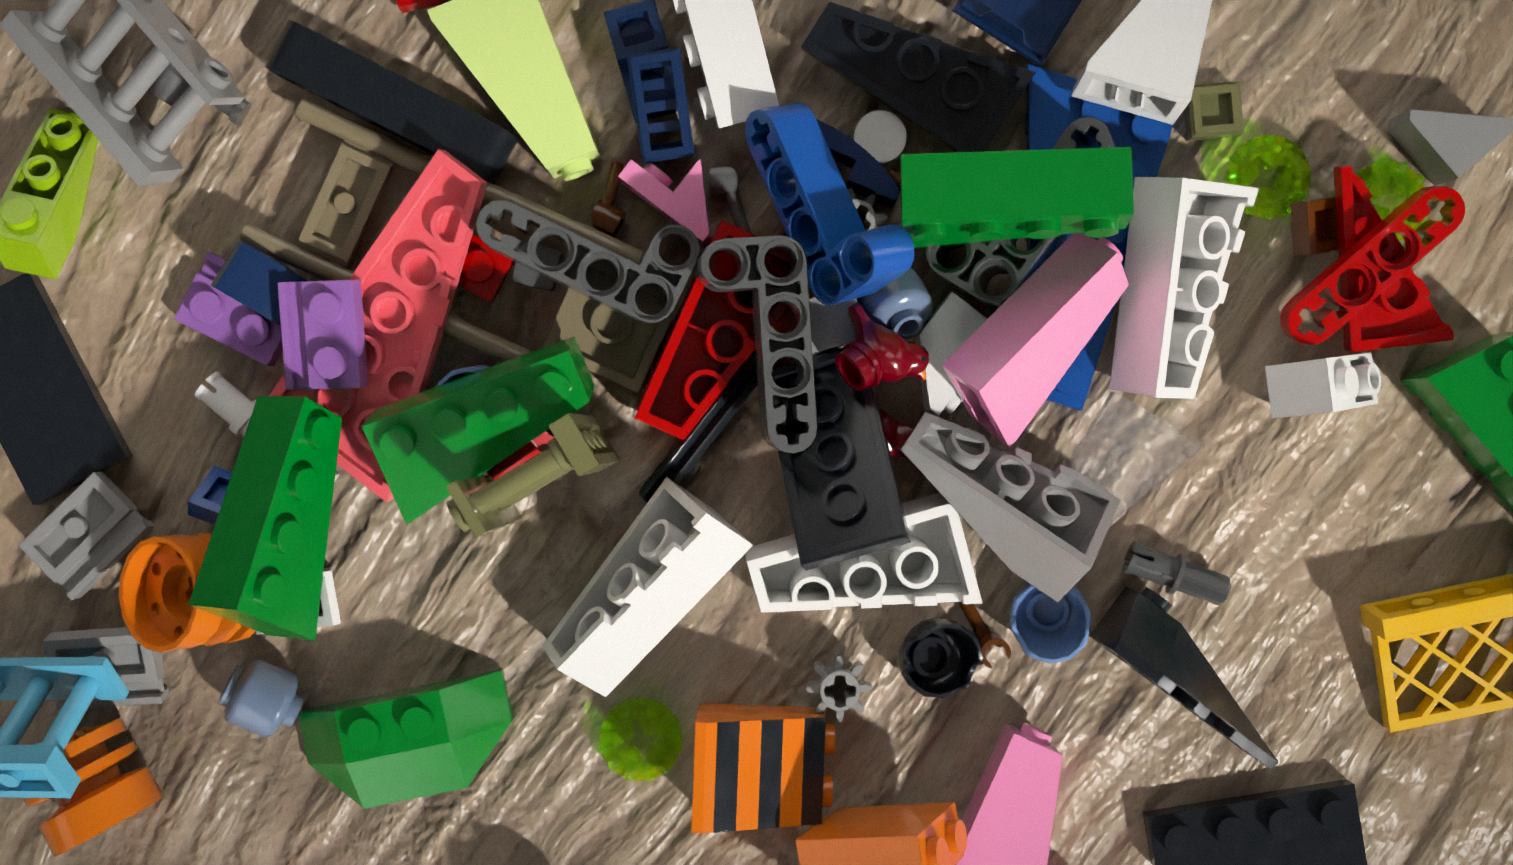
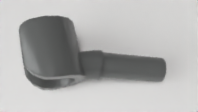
(725, 182)

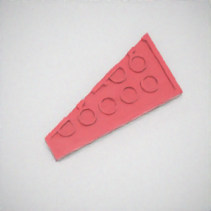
(406, 304)

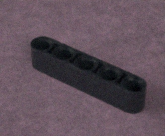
(390, 101)

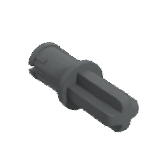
(1176, 574)

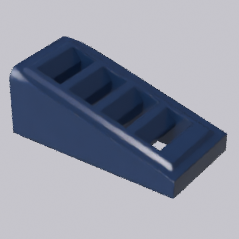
(668, 150)

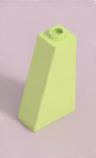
(523, 72)

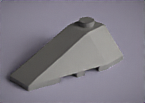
(1031, 516)

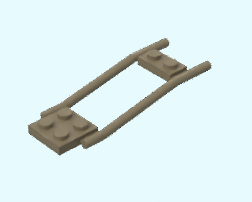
(607, 339)

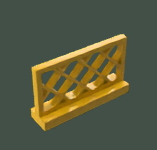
(1435, 614)

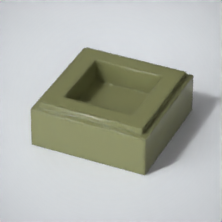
(1214, 112)

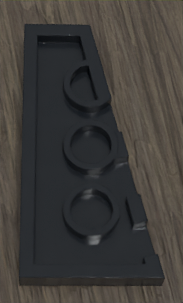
(935, 85)
(1266, 828)

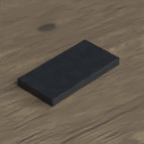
(49, 405)
(845, 482)

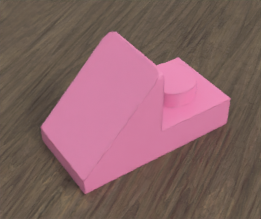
(682, 207)

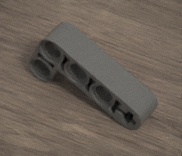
(584, 252)
(1001, 256)
(769, 344)

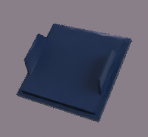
(1022, 25)

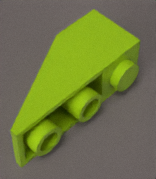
(47, 196)

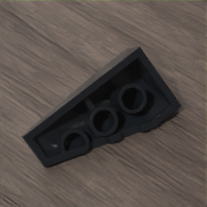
(1163, 652)

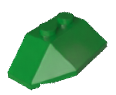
(408, 738)

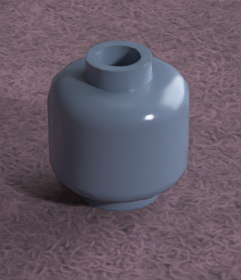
(900, 305)
(261, 698)

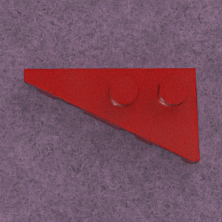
(1401, 312)

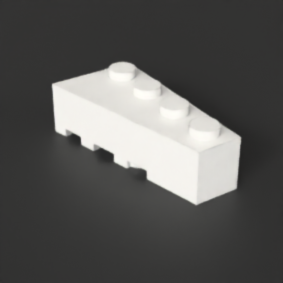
(731, 58)
(1175, 281)
(919, 573)
(644, 587)

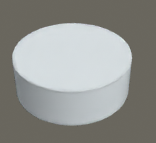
(881, 135)

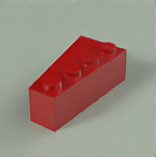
(705, 343)

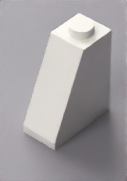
(1149, 60)

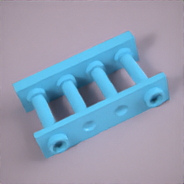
(42, 767)

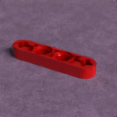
(1366, 259)

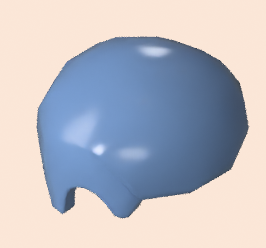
(1050, 628)

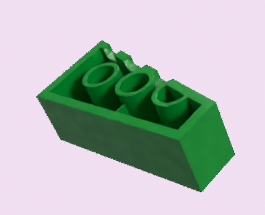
(1015, 194)
(1474, 402)
(473, 422)
(274, 521)

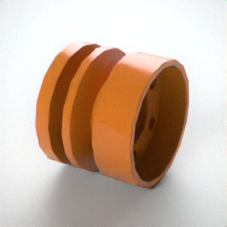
(157, 592)
(103, 793)

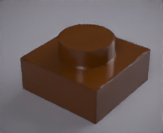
(1314, 226)

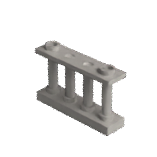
(112, 112)

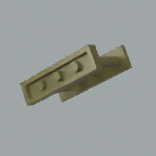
(489, 503)

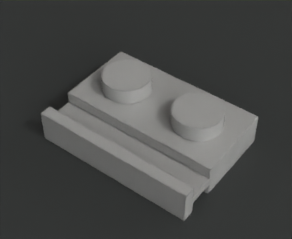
(86, 535)
(137, 667)

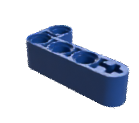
(818, 209)

